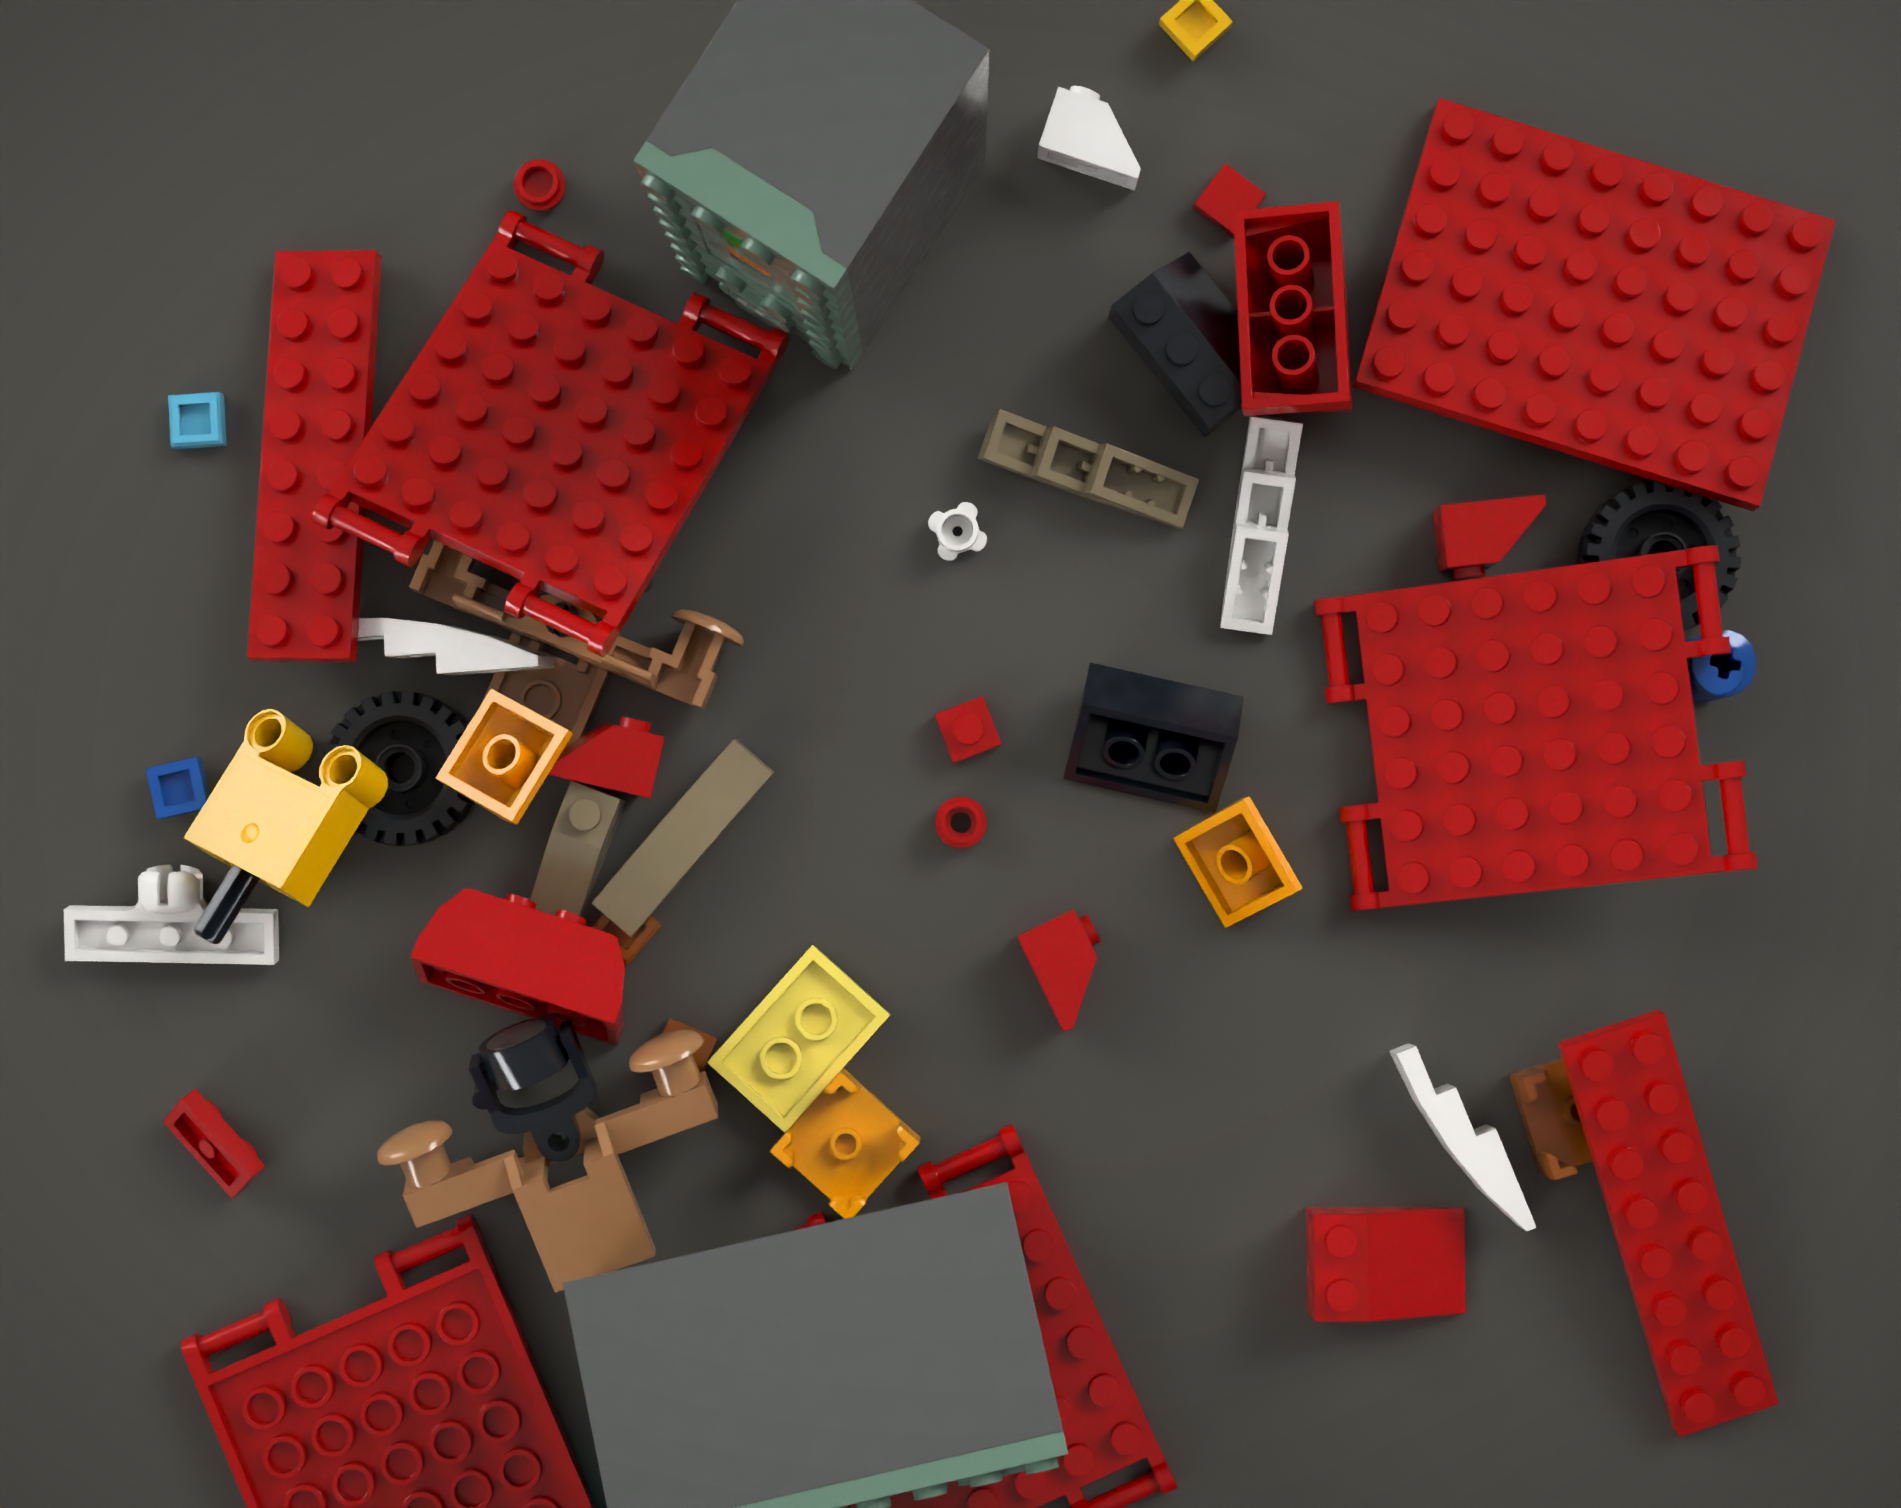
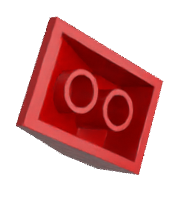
(1384, 1262)

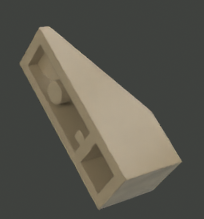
(576, 849)

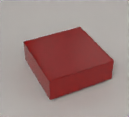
(1226, 194)

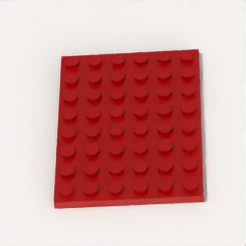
(1595, 304)

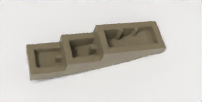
(1088, 468)
(683, 837)

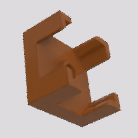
(1550, 1119)

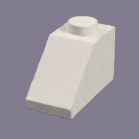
(1087, 138)

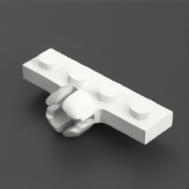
(163, 926)

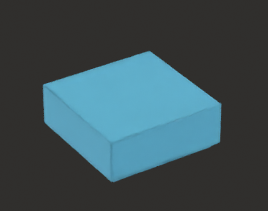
(197, 420)

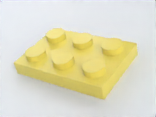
(798, 1038)

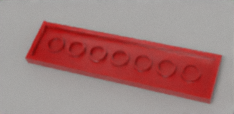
(312, 425)
(1668, 1222)

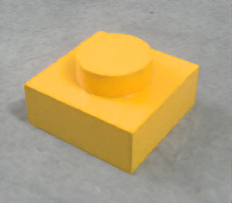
(1195, 25)

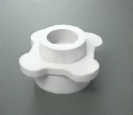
(961, 517)

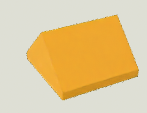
(504, 756)
(1237, 862)

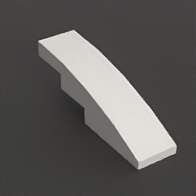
(1261, 524)
(455, 648)
(1474, 1150)

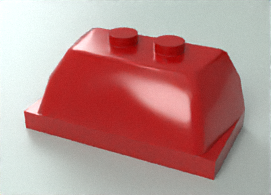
(1292, 310)
(525, 961)

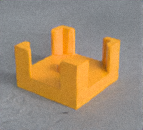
(846, 1143)

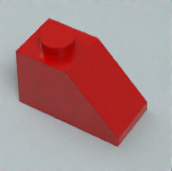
(1480, 532)
(614, 758)
(1062, 961)

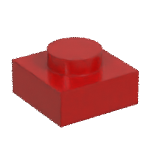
(968, 729)

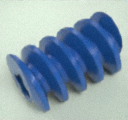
(1723, 674)

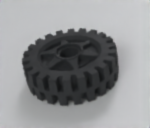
(1666, 518)
(427, 732)

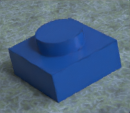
(178, 787)

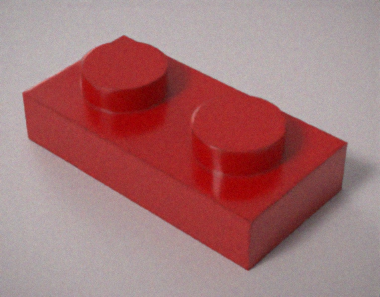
(214, 1143)

